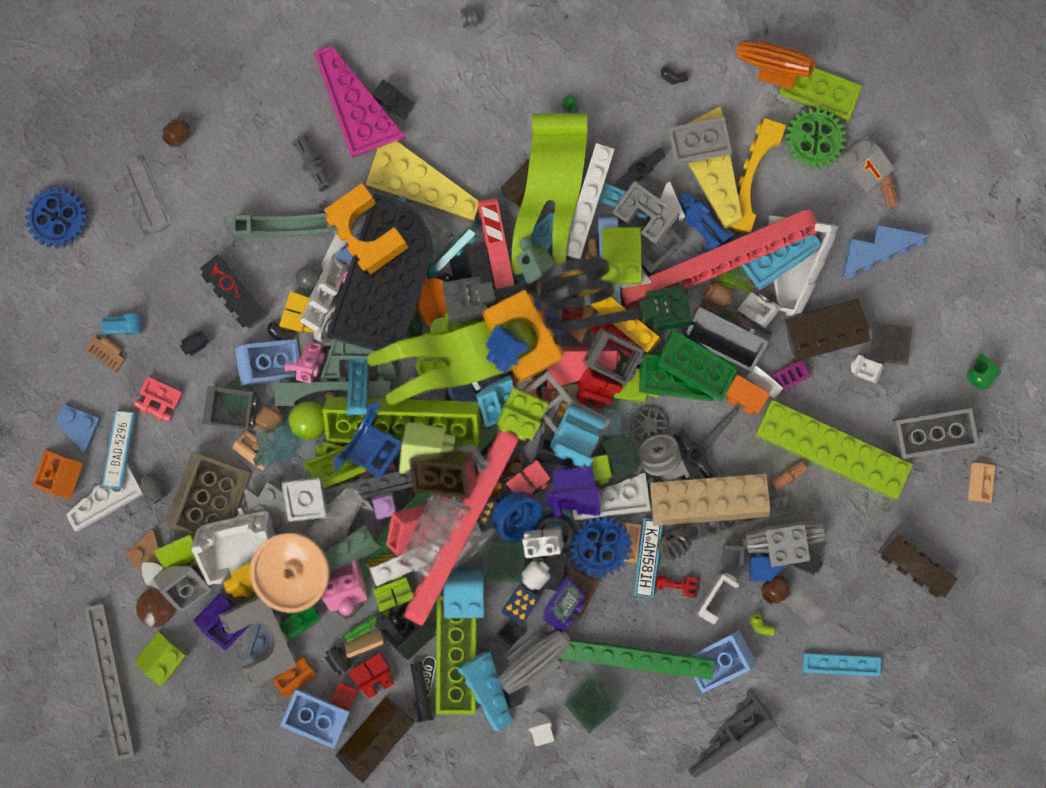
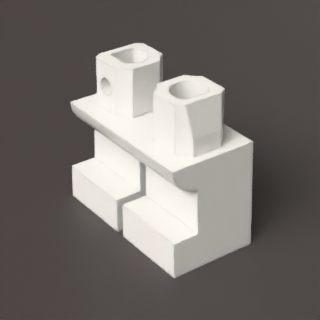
(543, 544)

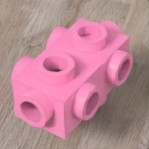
(308, 364)

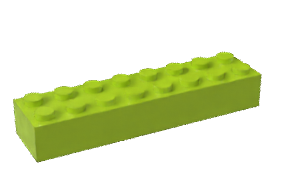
(457, 418)
(833, 450)

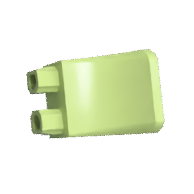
(423, 440)

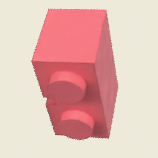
(529, 479)

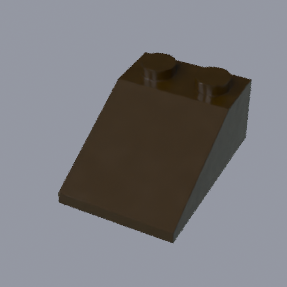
(444, 473)

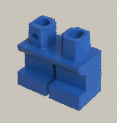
(504, 348)

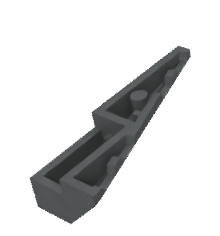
(745, 726)

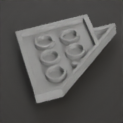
(273, 501)

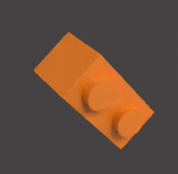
(746, 395)

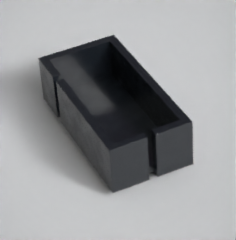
(728, 335)

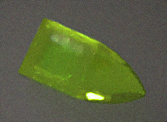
(729, 279)

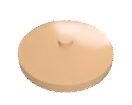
(290, 572)

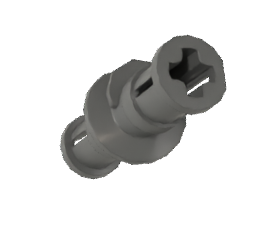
(312, 163)

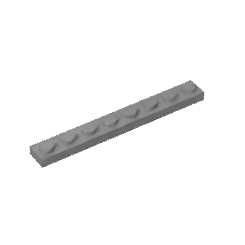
(109, 682)

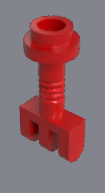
(662, 582)

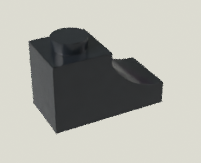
(393, 99)
(504, 639)

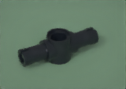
(688, 445)

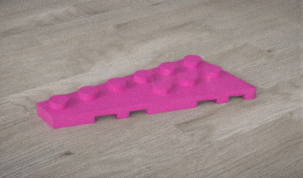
(358, 113)

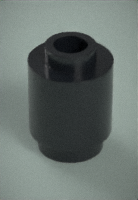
(194, 343)
(338, 660)

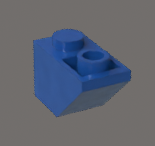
(761, 569)

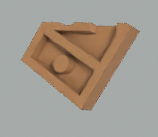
(144, 551)

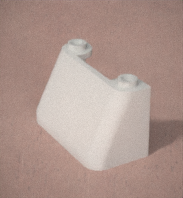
(230, 544)

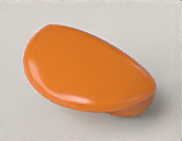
(432, 301)

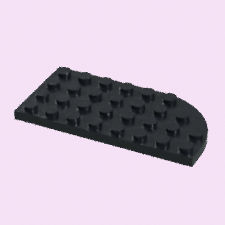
(382, 306)

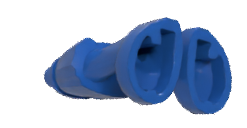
(697, 212)

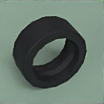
(564, 520)

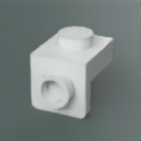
(866, 369)

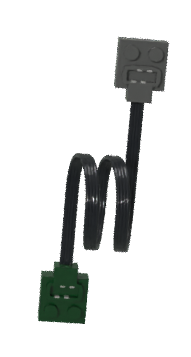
(662, 307)

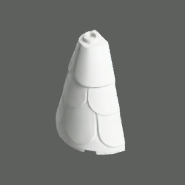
(797, 284)

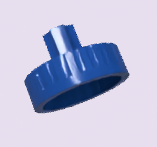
(510, 520)

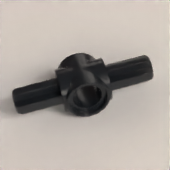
(648, 163)

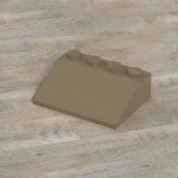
(206, 493)

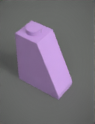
(384, 505)

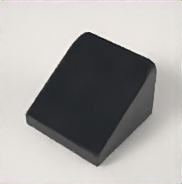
(513, 699)

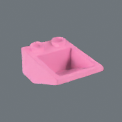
(345, 588)

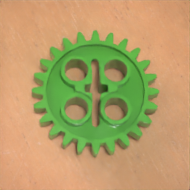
(798, 136)

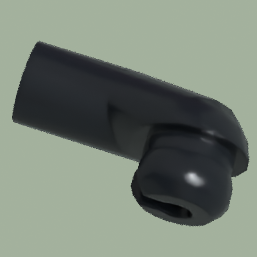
(671, 77)
(278, 334)

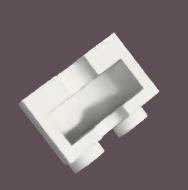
(759, 309)

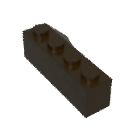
(917, 565)

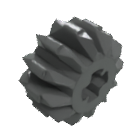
(674, 544)

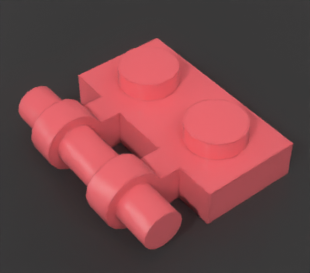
(160, 393)

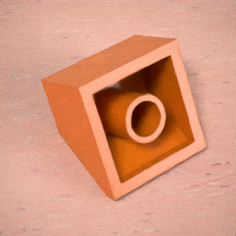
(57, 474)

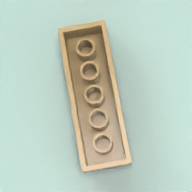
(709, 499)

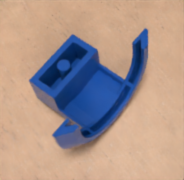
(370, 447)

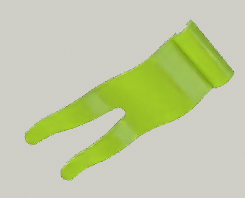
(553, 175)
(463, 347)

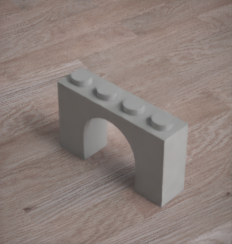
(278, 656)

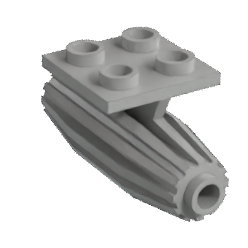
(785, 542)
(533, 661)

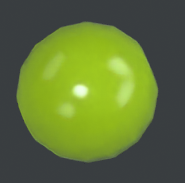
(307, 420)

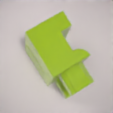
(385, 595)

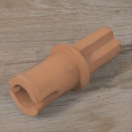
(889, 192)
(789, 475)

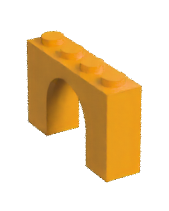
(371, 254)
(521, 308)

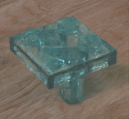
(282, 450)

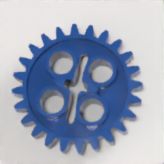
(65, 202)
(584, 546)

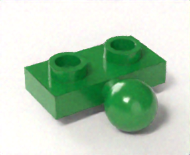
(299, 622)

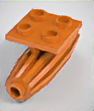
(776, 63)

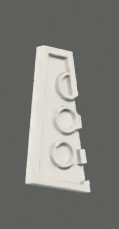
(622, 498)
(104, 501)

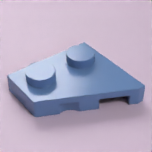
(78, 426)

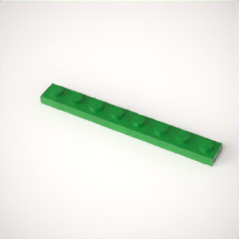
(639, 659)

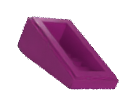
(802, 369)

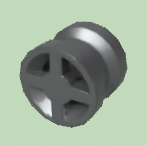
(469, 17)

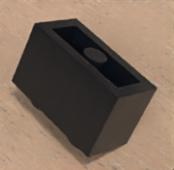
(546, 454)

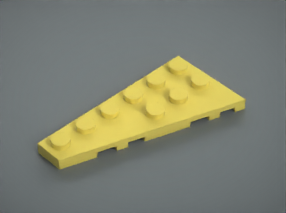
(407, 175)
(718, 181)

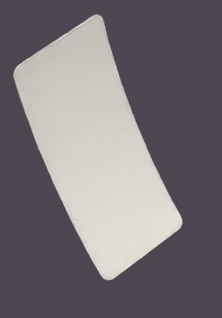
(765, 382)

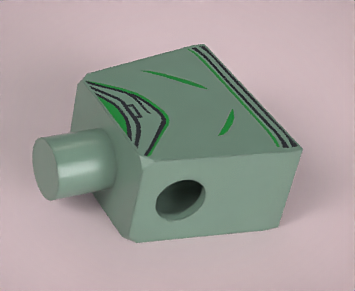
(533, 261)

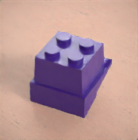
(574, 491)

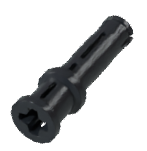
(423, 702)

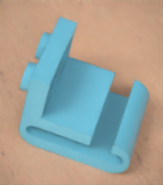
(577, 435)
(464, 594)

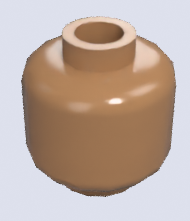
(718, 294)
(268, 418)

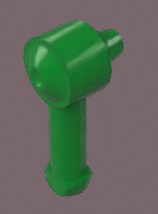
(570, 104)

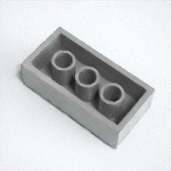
(935, 433)

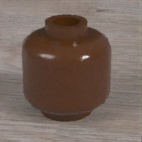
(176, 133)
(775, 590)

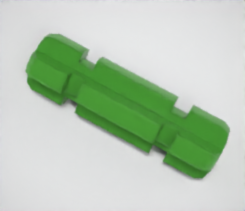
(360, 629)

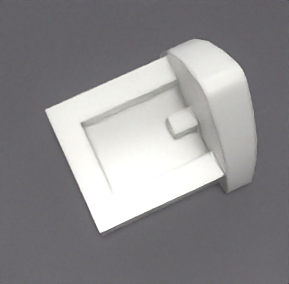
(149, 571)
(541, 729)

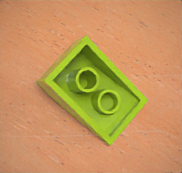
(623, 253)

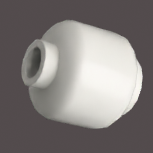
(536, 575)

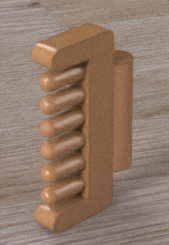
(110, 348)

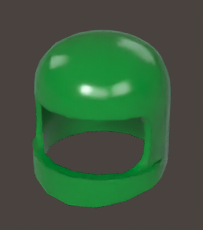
(989, 373)

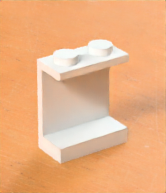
(729, 579)

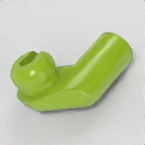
(759, 626)

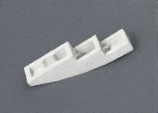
(323, 293)

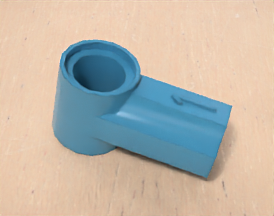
(128, 324)

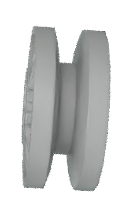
(659, 455)

